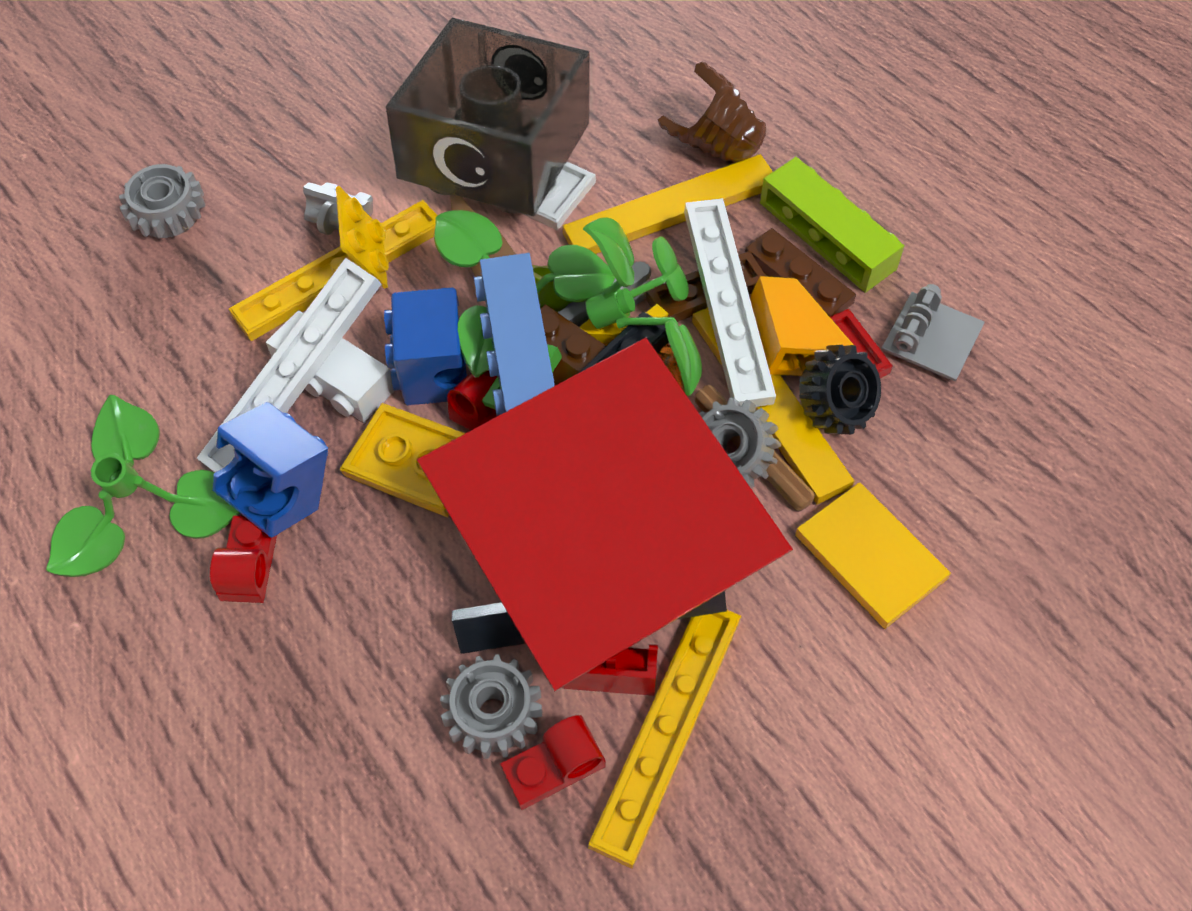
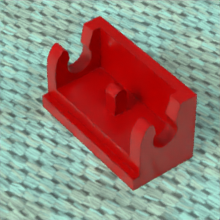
(626, 673)

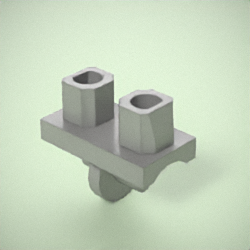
(322, 206)

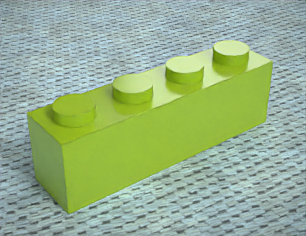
(831, 224)

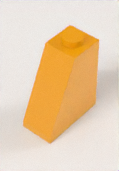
(791, 325)

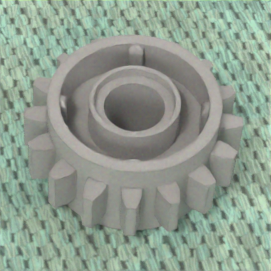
(162, 201)
(755, 433)
(497, 730)

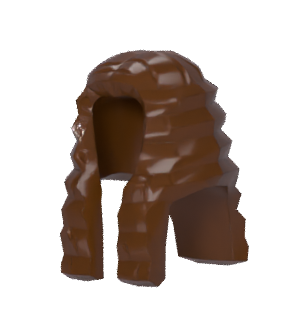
(727, 125)

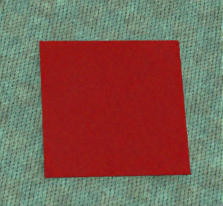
(602, 511)

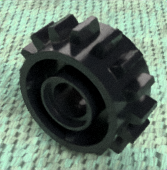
(840, 389)

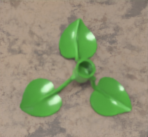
(467, 237)
(616, 304)
(86, 537)

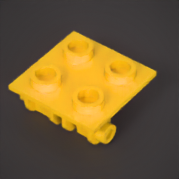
(361, 237)

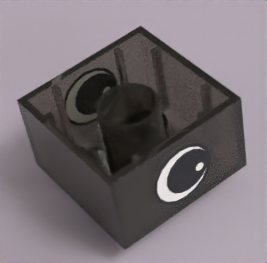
(490, 115)

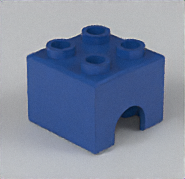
(424, 344)
(274, 468)

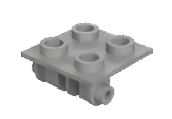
(933, 334)

